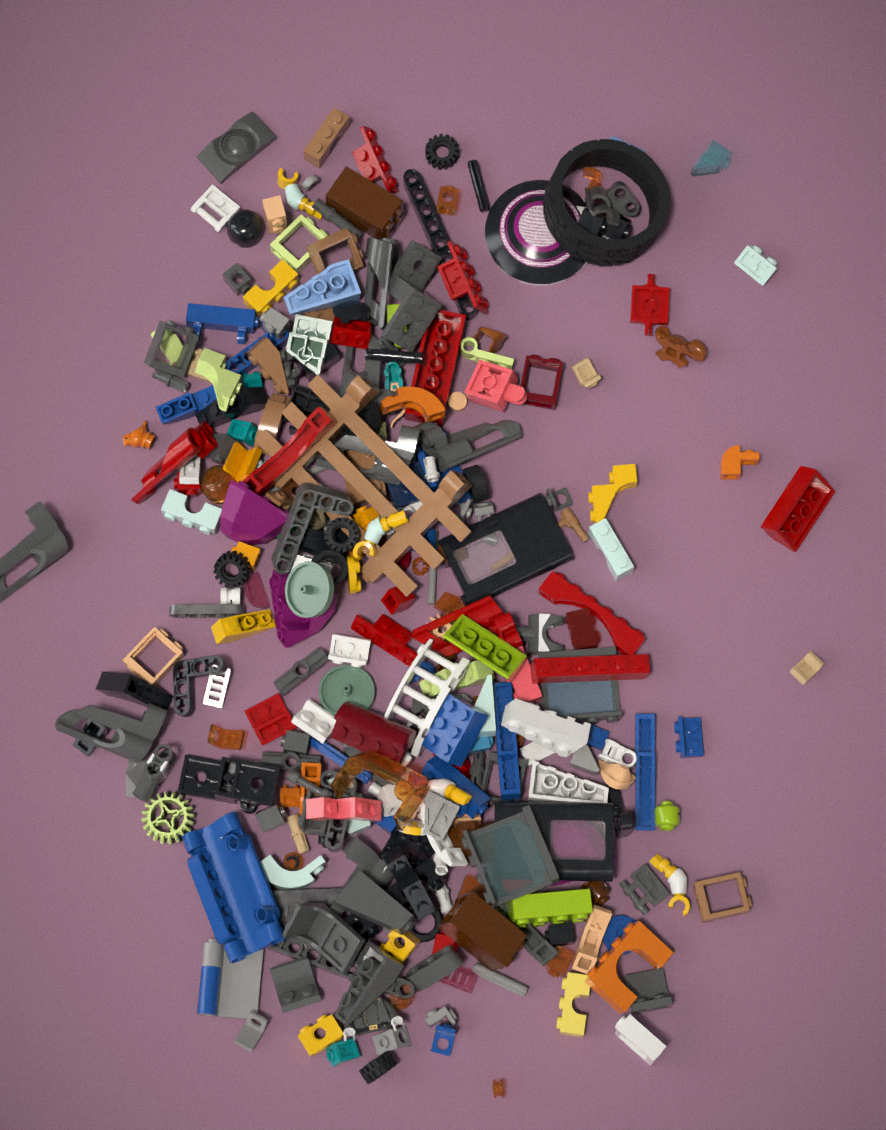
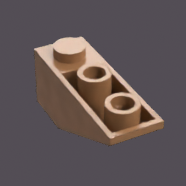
(269, 360)

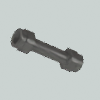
(294, 777)

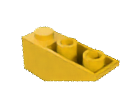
(242, 626)

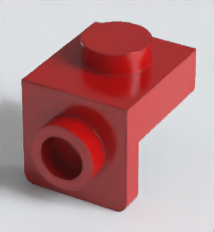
(190, 490)

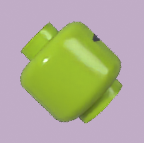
(667, 816)

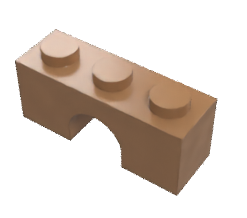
(332, 128)

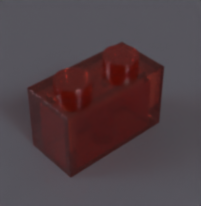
(581, 629)

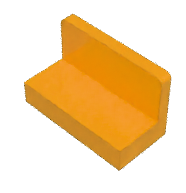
(241, 461)

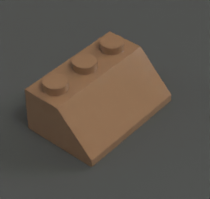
(364, 461)

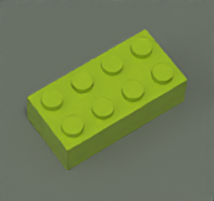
(550, 907)

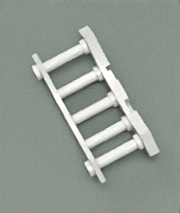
(457, 673)

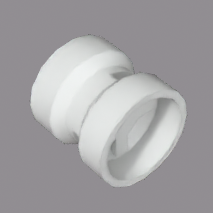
(230, 596)

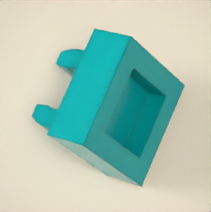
(252, 380)

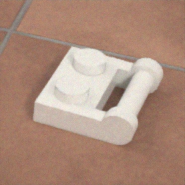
(218, 203)

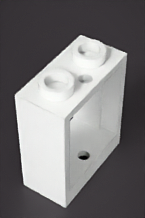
(639, 1039)

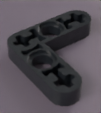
(189, 674)
(623, 823)

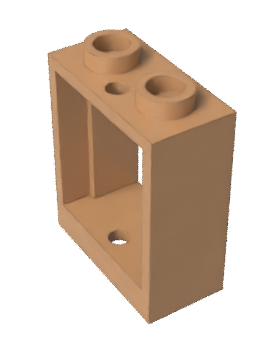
(344, 234)
(702, 901)

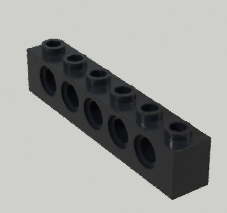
(424, 871)

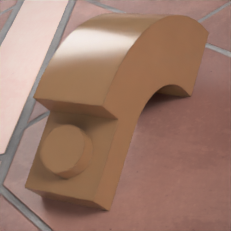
(272, 417)

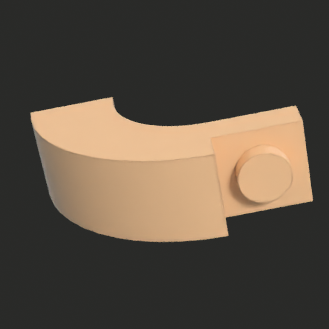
(590, 939)

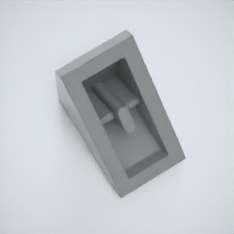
(584, 761)

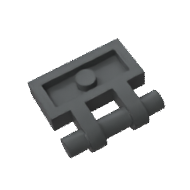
(650, 887)

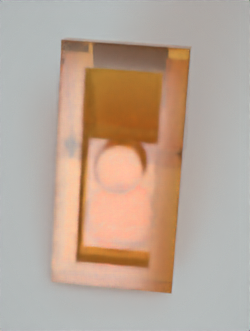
(448, 603)

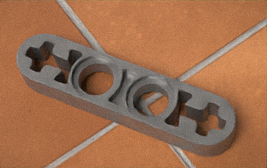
(205, 610)

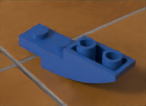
(185, 405)

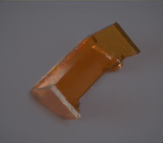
(410, 785)

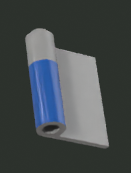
(228, 987)

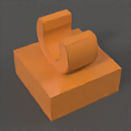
(290, 796)

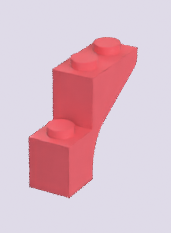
(343, 809)

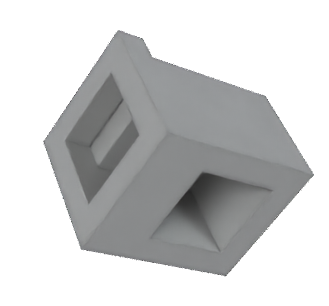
(275, 322)

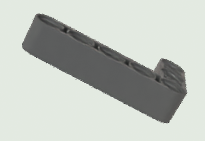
(302, 520)

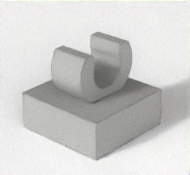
(482, 508)

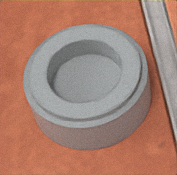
(310, 182)

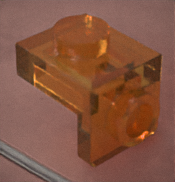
(594, 175)

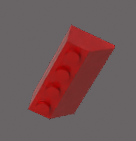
(798, 508)

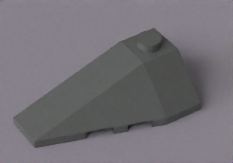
(372, 977)

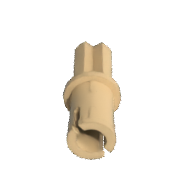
(297, 834)

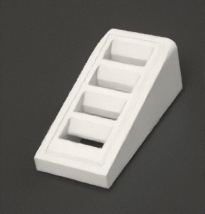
(213, 703)

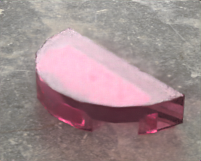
(255, 593)

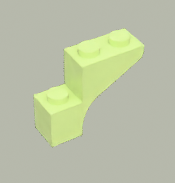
(224, 381)
(475, 675)

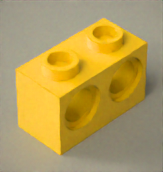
(399, 951)

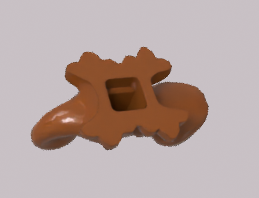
(675, 346)

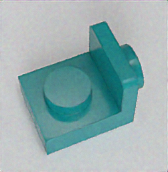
(242, 432)
(342, 1052)

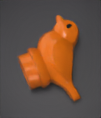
(139, 437)

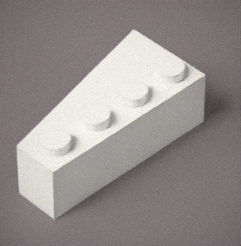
(545, 728)
(555, 786)

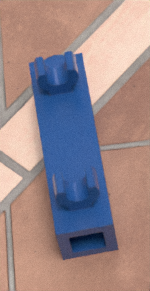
(222, 319)
(438, 769)

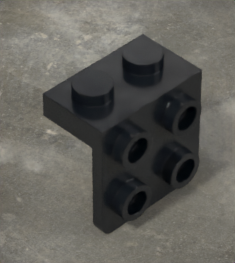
(415, 847)

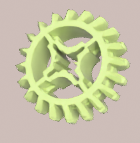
(161, 802)

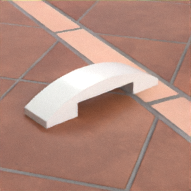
(445, 849)

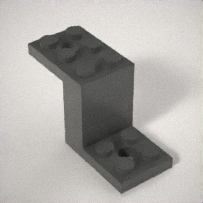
(416, 305)

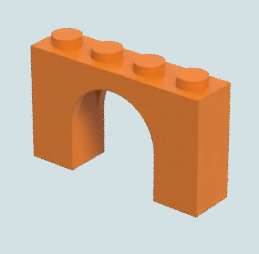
(604, 977)

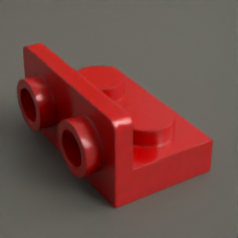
(351, 334)

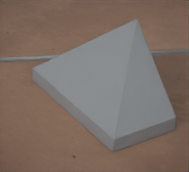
(134, 773)

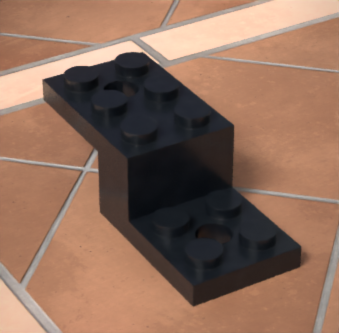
(229, 780)

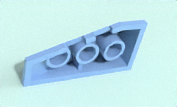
(325, 290)

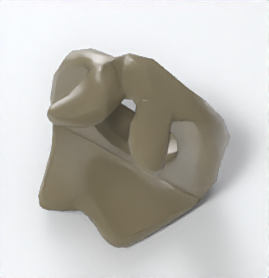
(318, 519)

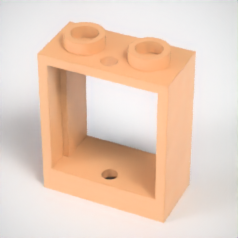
(162, 636)

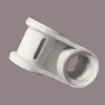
(616, 754)

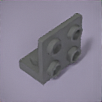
(295, 984)
(650, 991)

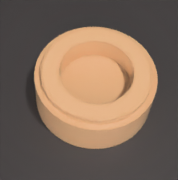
(457, 401)

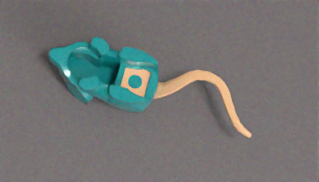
(394, 380)

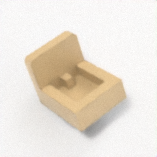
(585, 373)
(807, 668)

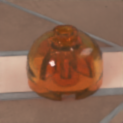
(216, 484)

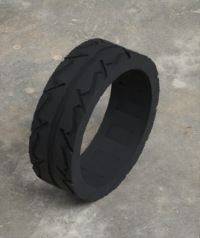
(633, 164)

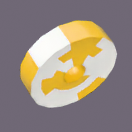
(414, 827)

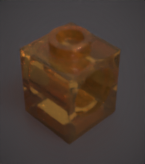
(444, 207)
(559, 964)

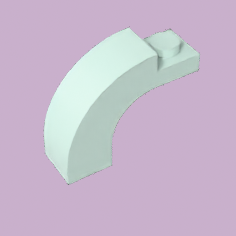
(291, 880)

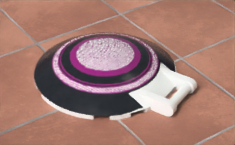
(520, 237)

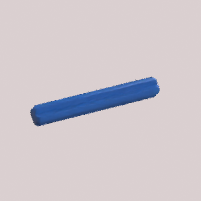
(337, 757)

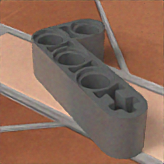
(330, 835)

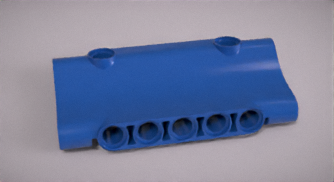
(233, 887)

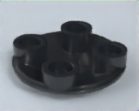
(351, 311)

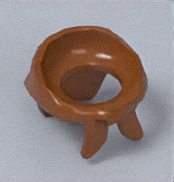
(498, 338)

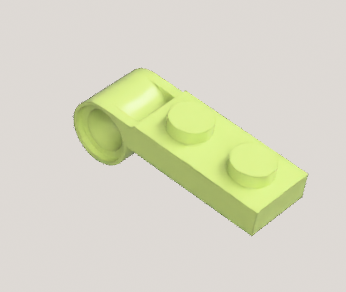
(476, 355)

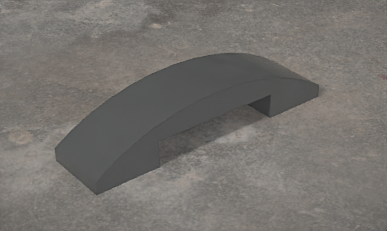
(537, 947)

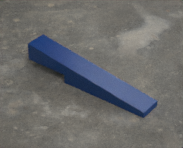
(506, 745)
(645, 772)

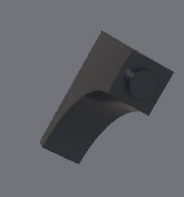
(314, 542)
(132, 689)

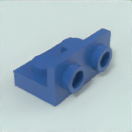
(689, 737)

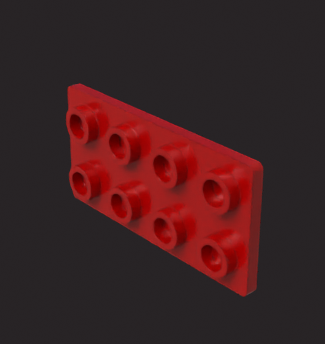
(460, 279)

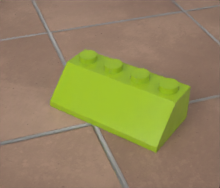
(485, 647)

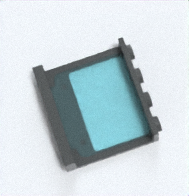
(582, 700)
(510, 858)

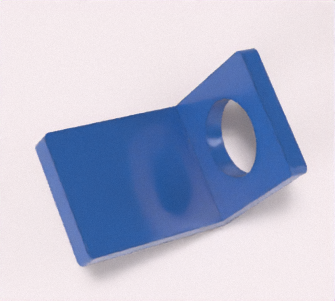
(444, 1031)

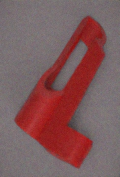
(192, 442)
(483, 612)

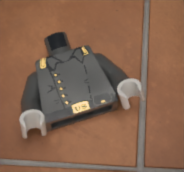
(376, 1017)

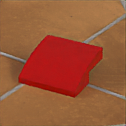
(269, 719)

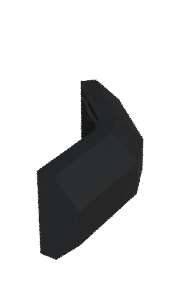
(308, 402)

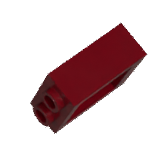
(552, 364)

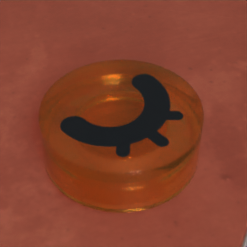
(293, 861)

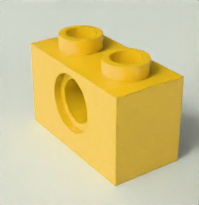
(313, 1045)

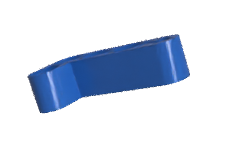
(247, 366)

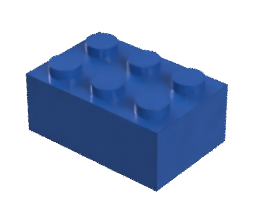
(454, 730)

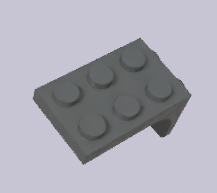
(325, 932)

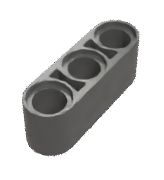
(434, 968)

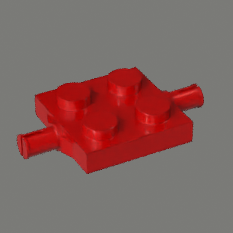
(649, 305)

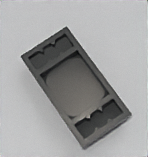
(236, 147)

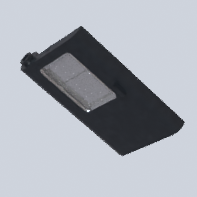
(508, 554)
(575, 835)

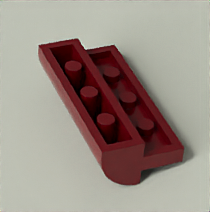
(371, 731)

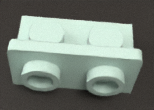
(756, 264)

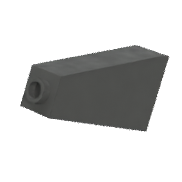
(372, 903)

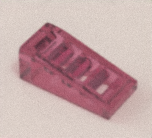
(469, 985)

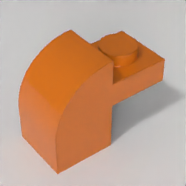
(733, 459)

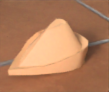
(616, 775)

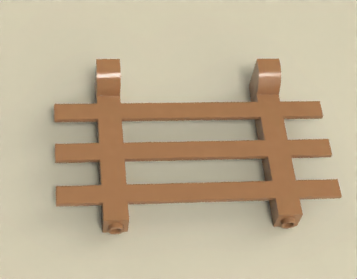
(409, 535)

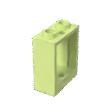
(279, 251)

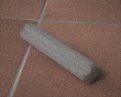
(500, 979)

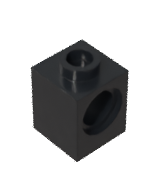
(560, 934)

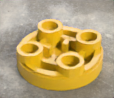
(353, 581)

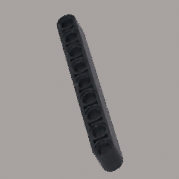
(433, 236)

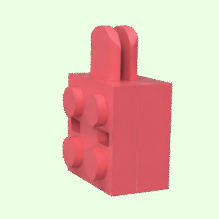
(494, 387)

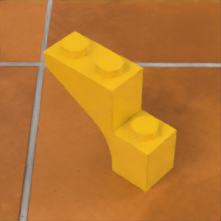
(603, 495)

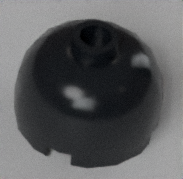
(245, 228)

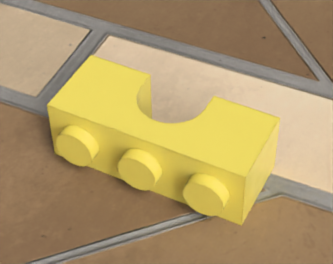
(571, 1022)

